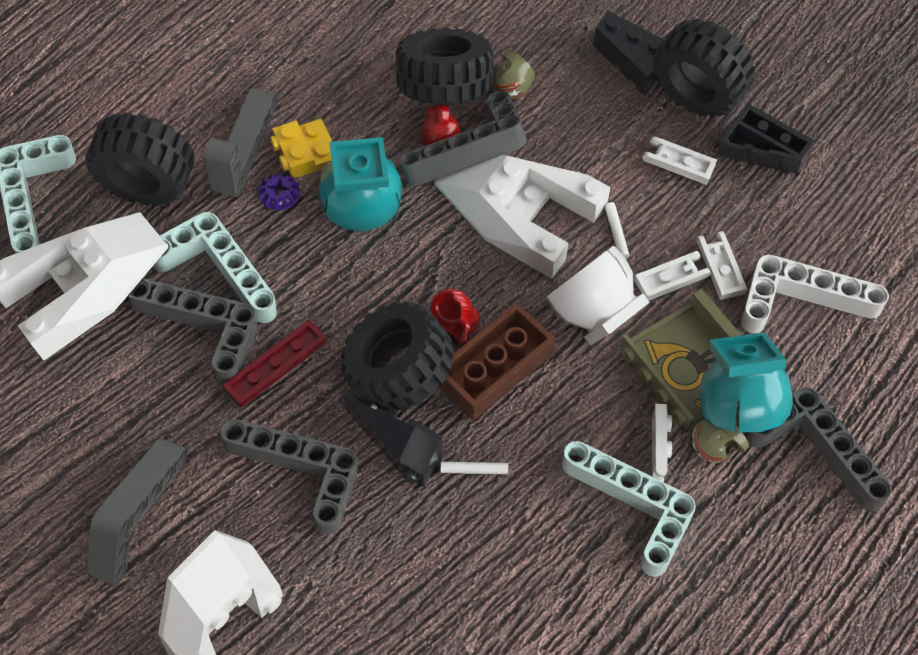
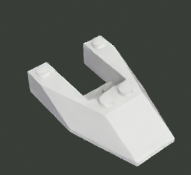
(506, 195)
(91, 267)
(208, 587)

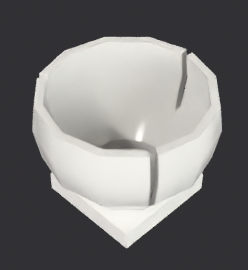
(598, 296)

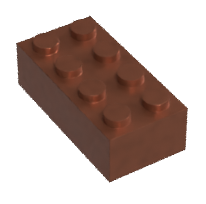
(496, 361)

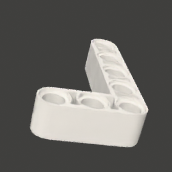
(806, 288)

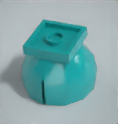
(359, 185)
(747, 371)

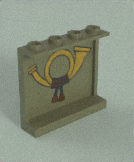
(677, 354)

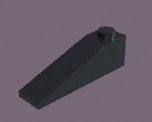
(408, 446)

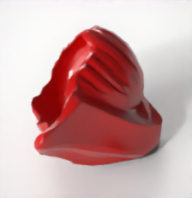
(438, 125)
(455, 313)

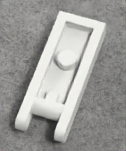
(680, 160)
(722, 266)
(670, 276)
(660, 446)

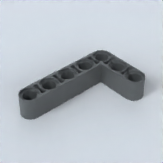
(469, 147)
(232, 160)
(202, 317)
(824, 441)
(299, 461)
(126, 507)

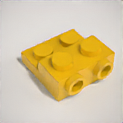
(302, 147)

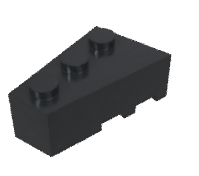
(628, 48)
(765, 142)

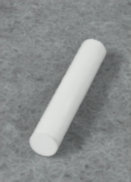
(616, 229)
(474, 467)

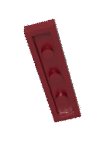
(274, 363)

